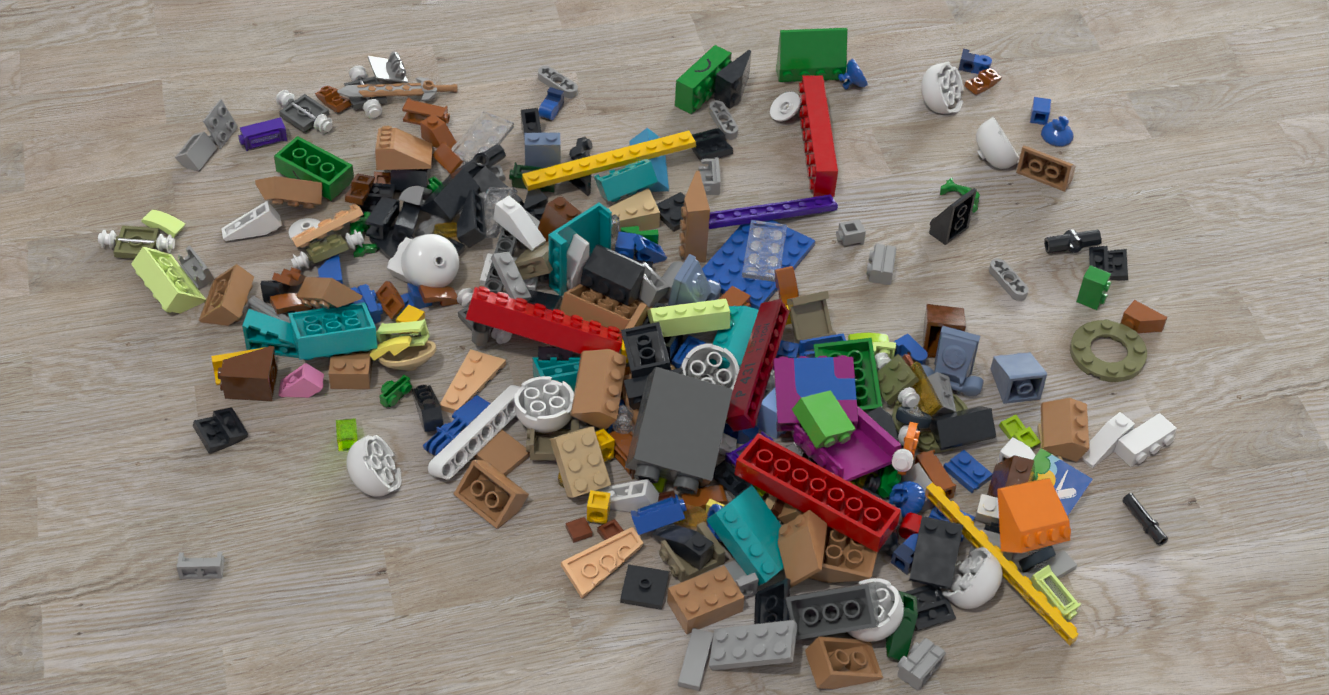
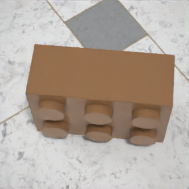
(705, 599)

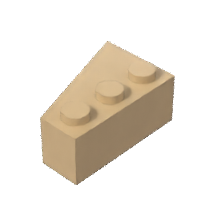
(638, 211)

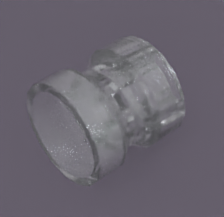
(624, 420)

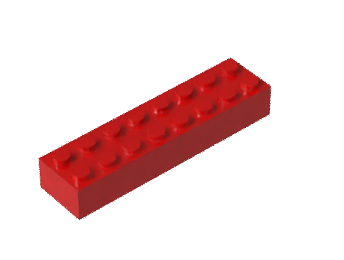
(817, 136)
(541, 323)
(818, 490)

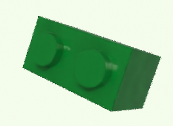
(1093, 288)

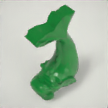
(951, 186)
(361, 226)

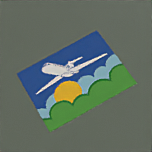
(1067, 480)

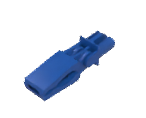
(462, 418)

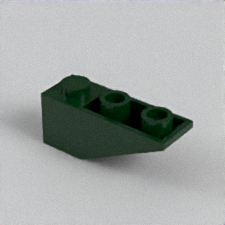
(899, 641)

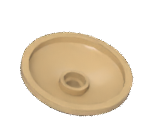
(410, 357)

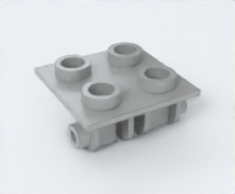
(389, 69)
(220, 124)

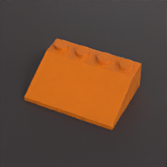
(1031, 517)

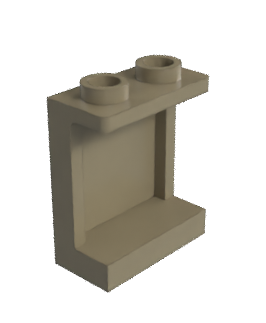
(534, 262)
(810, 316)
(540, 445)
(681, 568)

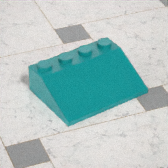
(333, 331)
(737, 336)
(750, 534)

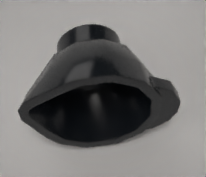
(891, 543)

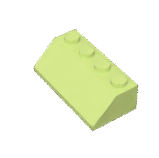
(167, 280)
(691, 317)

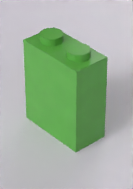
(823, 419)

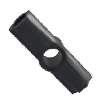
(487, 158)
(1072, 241)

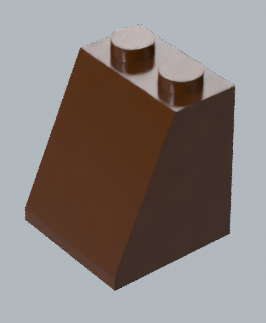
(556, 215)
(935, 318)
(250, 375)
(1011, 472)

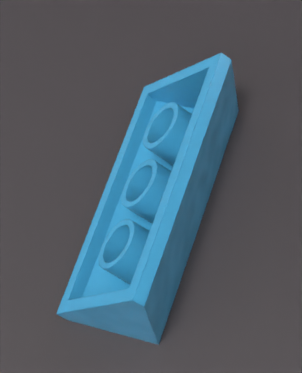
(658, 163)

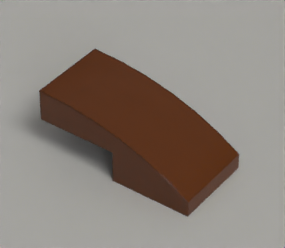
(360, 189)

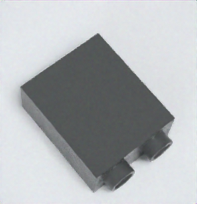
(678, 430)

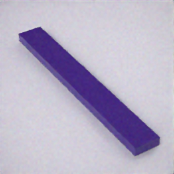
(772, 211)

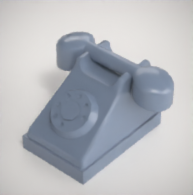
(691, 285)
(956, 360)

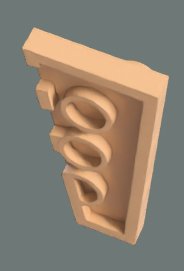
(341, 217)
(470, 379)
(596, 563)

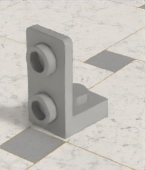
(746, 583)

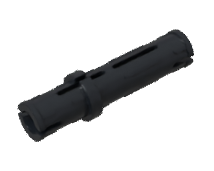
(1149, 525)

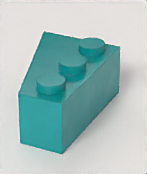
(626, 180)
(266, 331)
(558, 370)

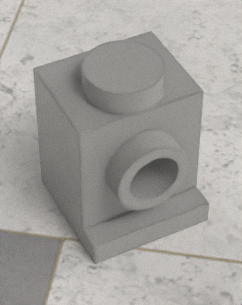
(851, 232)

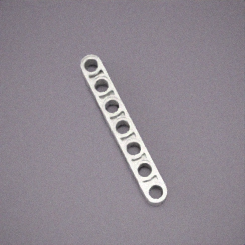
(474, 436)

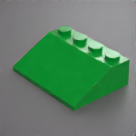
(811, 53)
(865, 370)

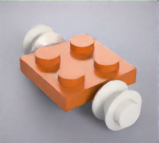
(903, 458)

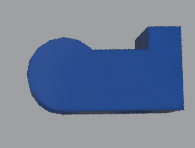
(908, 346)

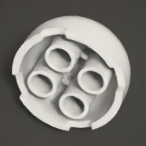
(941, 86)
(995, 145)
(420, 262)
(697, 365)
(544, 404)
(370, 466)
(980, 580)
(889, 613)

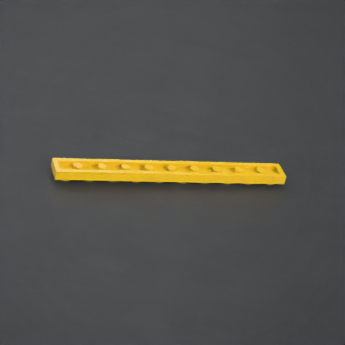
(608, 160)
(1010, 572)

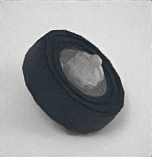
(908, 415)
(1037, 558)

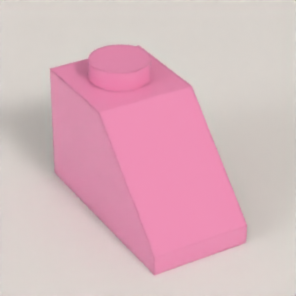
(302, 382)

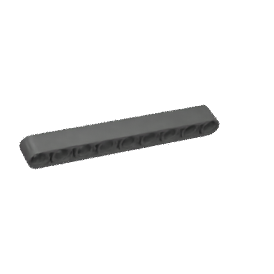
(505, 243)

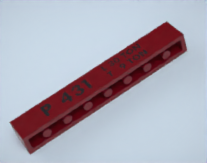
(757, 365)

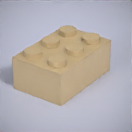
(580, 462)

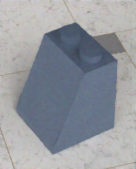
(542, 149)
(1018, 377)

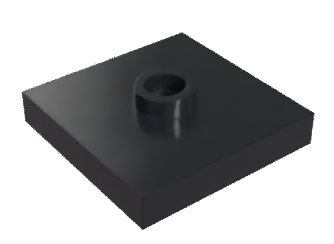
(644, 587)

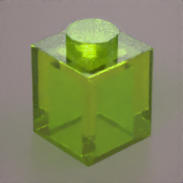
(346, 433)

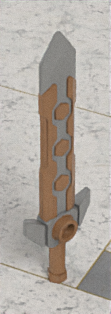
(424, 88)

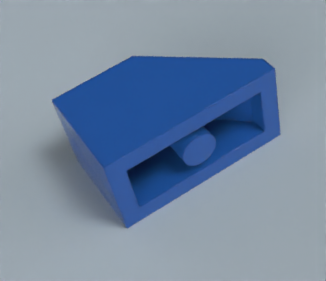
(331, 269)

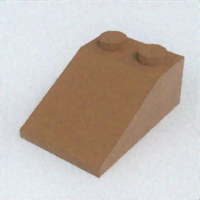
(351, 370)
(802, 546)
(842, 662)

